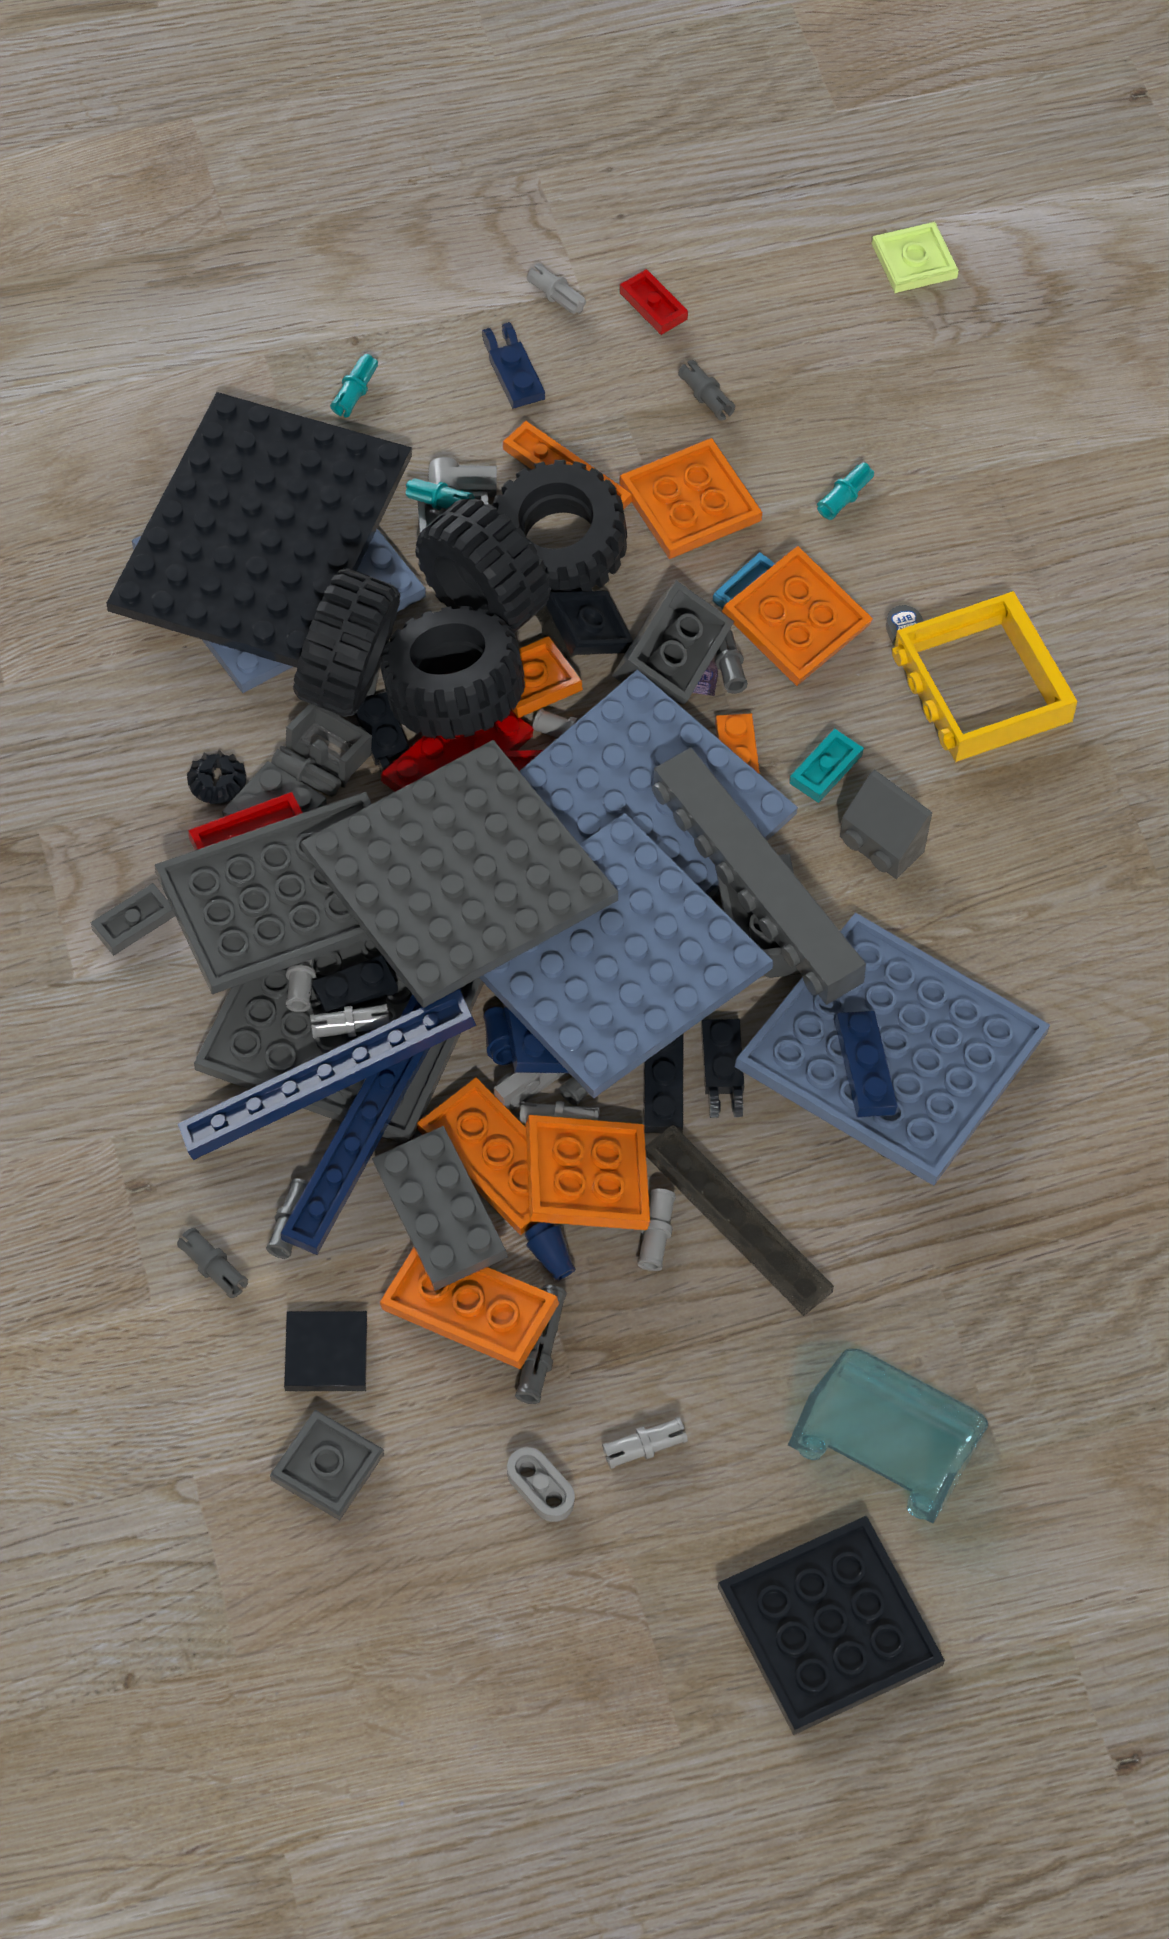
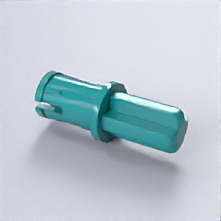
(354, 385)
(845, 491)
(437, 495)

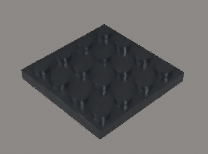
(830, 1624)

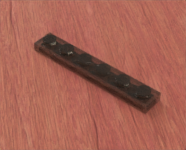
(739, 1220)

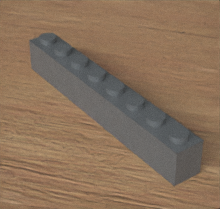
(758, 876)

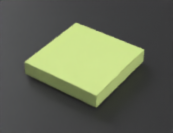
(914, 257)

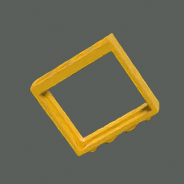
(1038, 661)

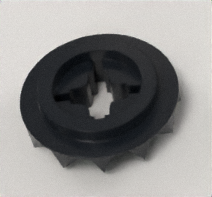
(229, 784)

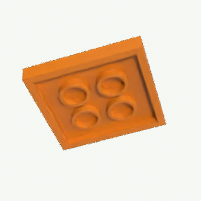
(691, 498)
(797, 615)
(587, 1172)

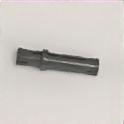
(532, 1384)

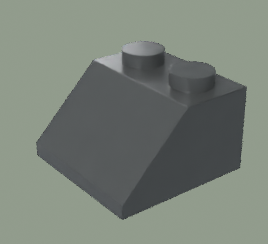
(886, 825)

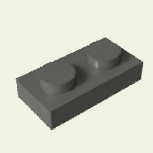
(132, 919)

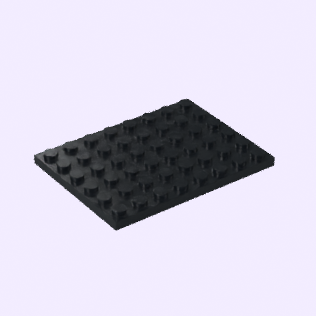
(258, 527)

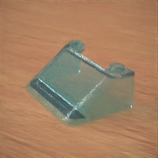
(891, 1428)

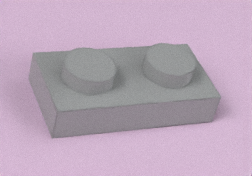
(520, 1087)

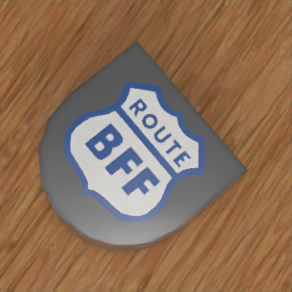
(901, 617)

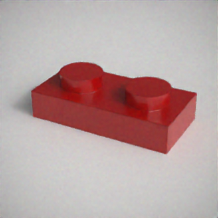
(653, 302)

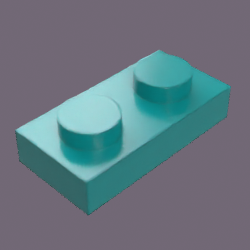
(826, 765)

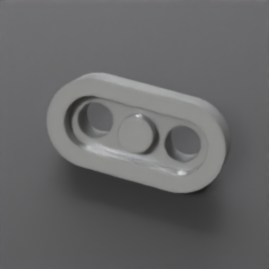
(543, 1485)

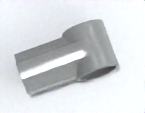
(463, 477)

